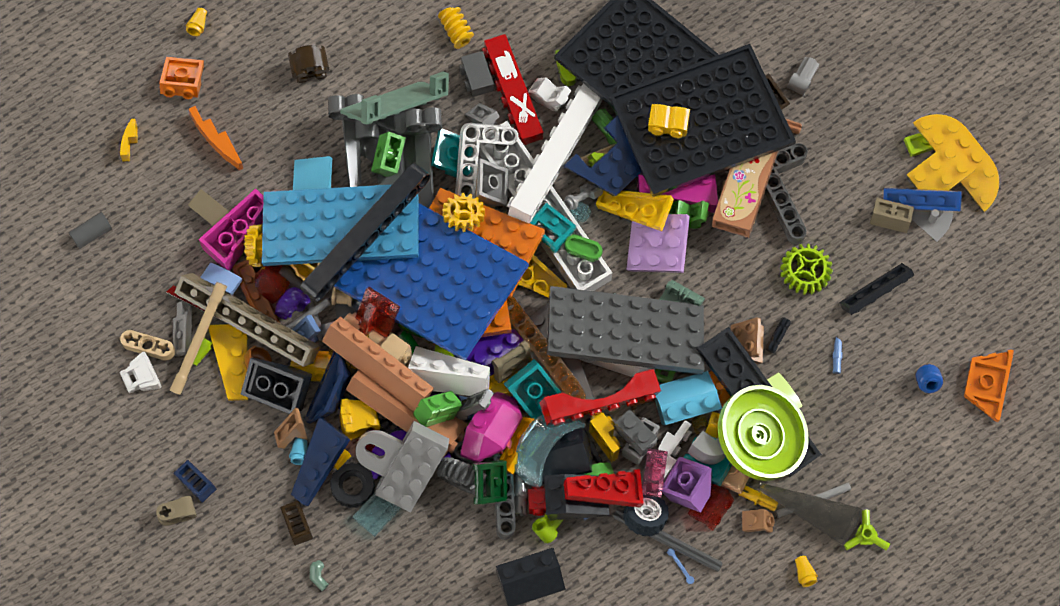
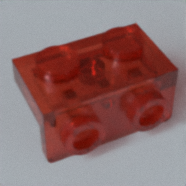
(715, 508)

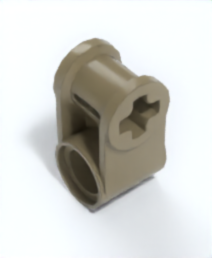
(178, 511)

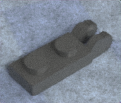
(474, 403)

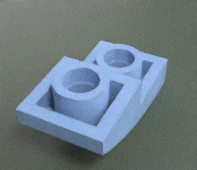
(218, 274)

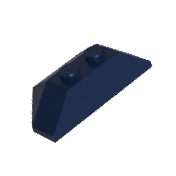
(330, 389)

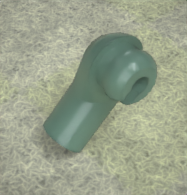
(315, 575)

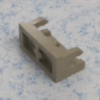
(208, 207)
(891, 215)

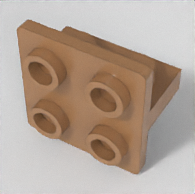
(750, 335)

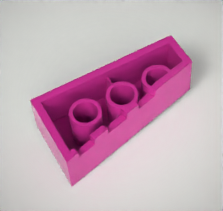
(692, 193)
(226, 238)

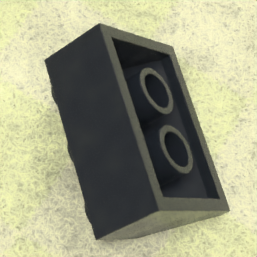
(569, 455)
(530, 577)

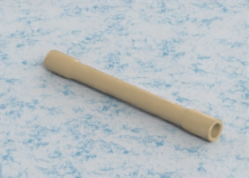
(181, 377)

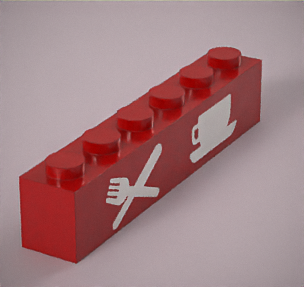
(513, 89)

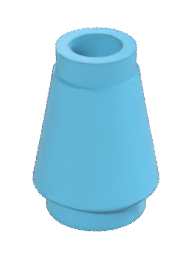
(298, 451)

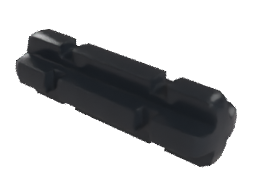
(778, 335)

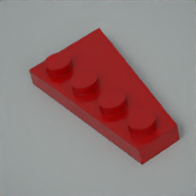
(614, 489)

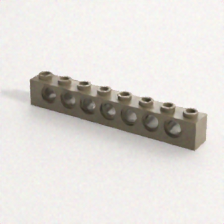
(250, 321)

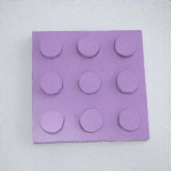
(659, 250)

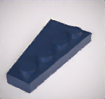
(321, 456)

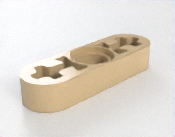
(153, 351)

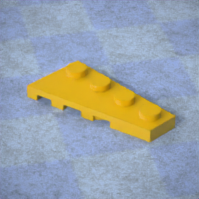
(638, 207)
(230, 349)

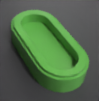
(583, 248)

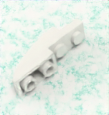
(671, 444)

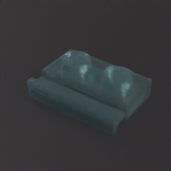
(375, 514)

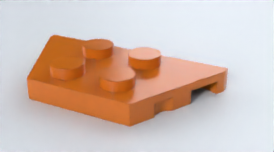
(988, 382)

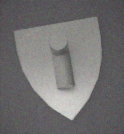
(933, 222)

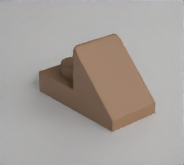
(290, 428)

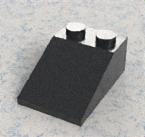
(276, 385)
(561, 509)

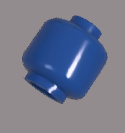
(929, 378)

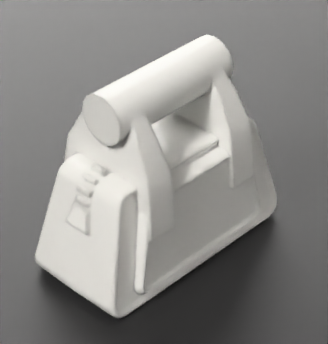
(144, 373)

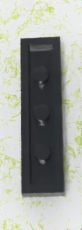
(876, 289)

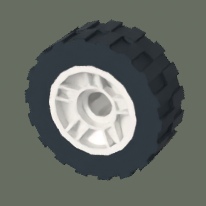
(649, 518)

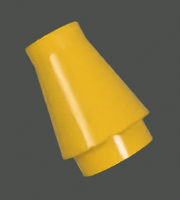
(196, 24)
(805, 571)

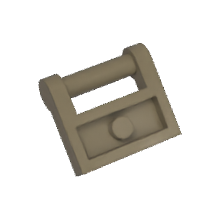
(512, 362)

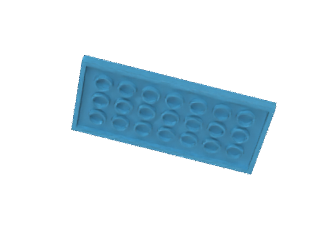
(311, 222)

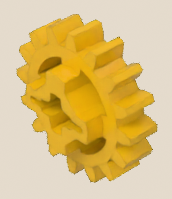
(463, 212)
(253, 245)

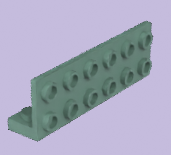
(401, 99)

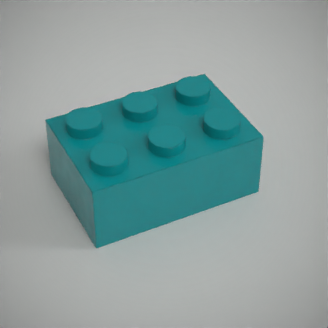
(530, 387)

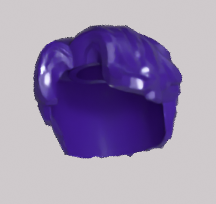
(291, 301)

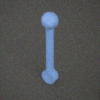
(671, 552)

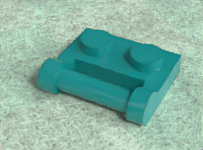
(556, 224)

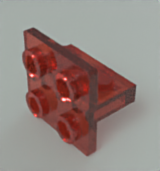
(376, 313)

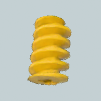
(455, 26)

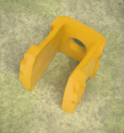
(357, 418)

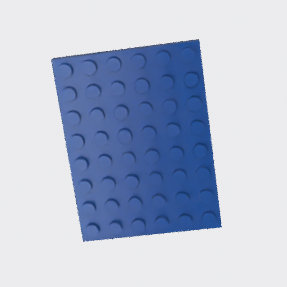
(445, 291)

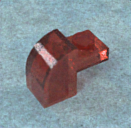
(271, 283)

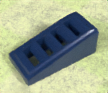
(204, 489)

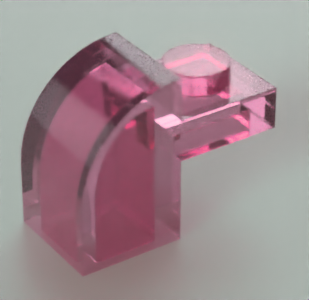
(654, 472)

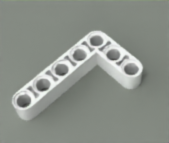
(474, 141)

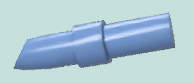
(837, 356)

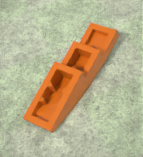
(219, 142)

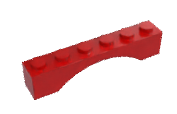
(563, 406)

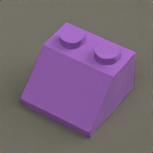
(688, 484)

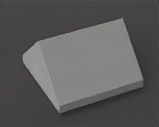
(492, 184)

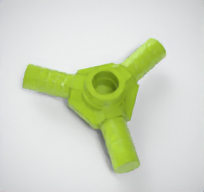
(866, 534)

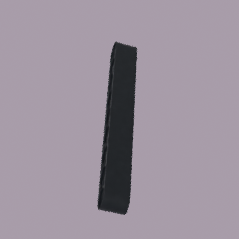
(365, 232)

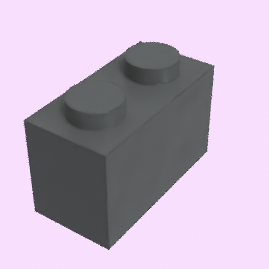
(476, 73)
(635, 433)

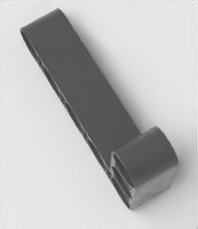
(781, 192)
(501, 518)

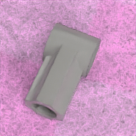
(802, 78)

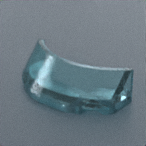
(536, 445)

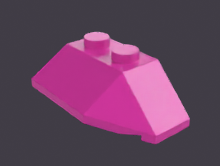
(491, 428)

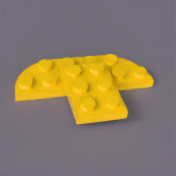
(955, 161)

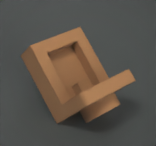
(757, 521)

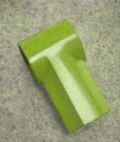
(546, 529)

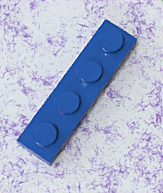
(925, 199)

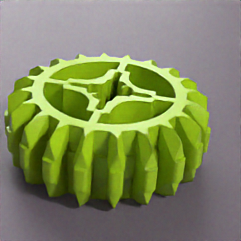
(794, 278)

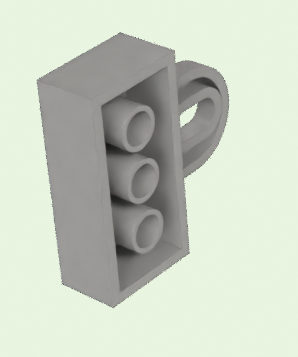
(406, 463)

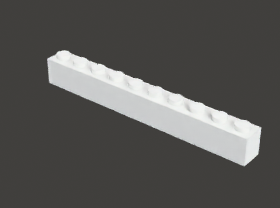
(554, 154)

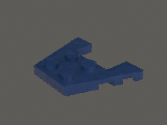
(614, 168)

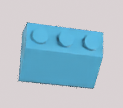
(687, 398)

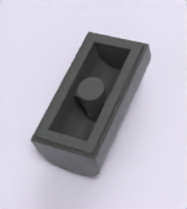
(90, 230)

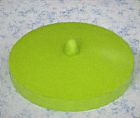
(762, 433)

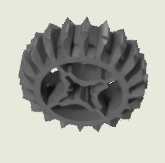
(459, 475)

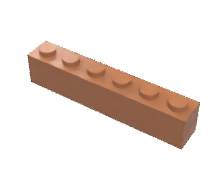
(376, 363)

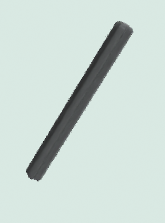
(680, 546)

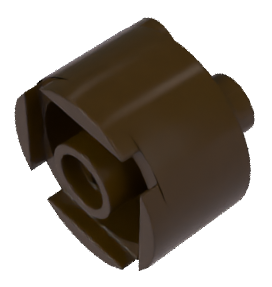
(308, 63)

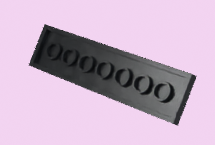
(738, 371)

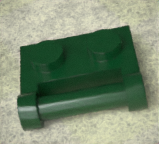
(495, 482)

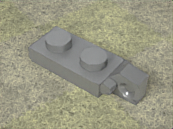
(182, 329)

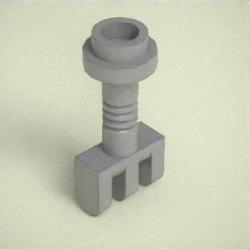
(585, 191)

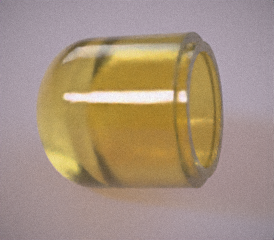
(699, 421)

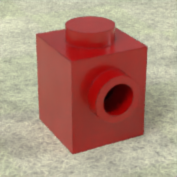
(537, 501)

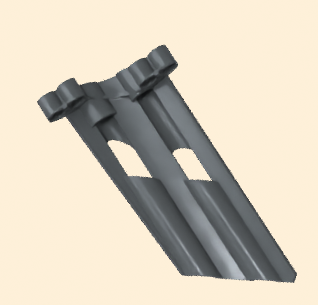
(363, 140)

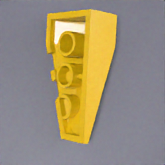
(540, 278)

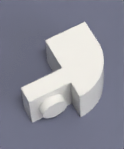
(548, 94)

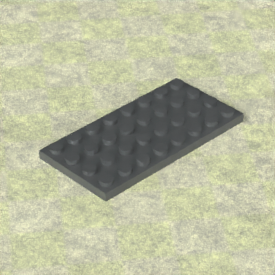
(625, 330)

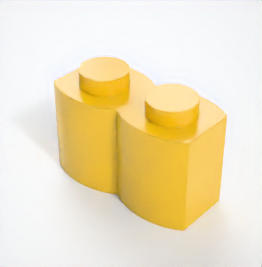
(668, 120)

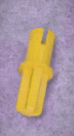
(759, 498)

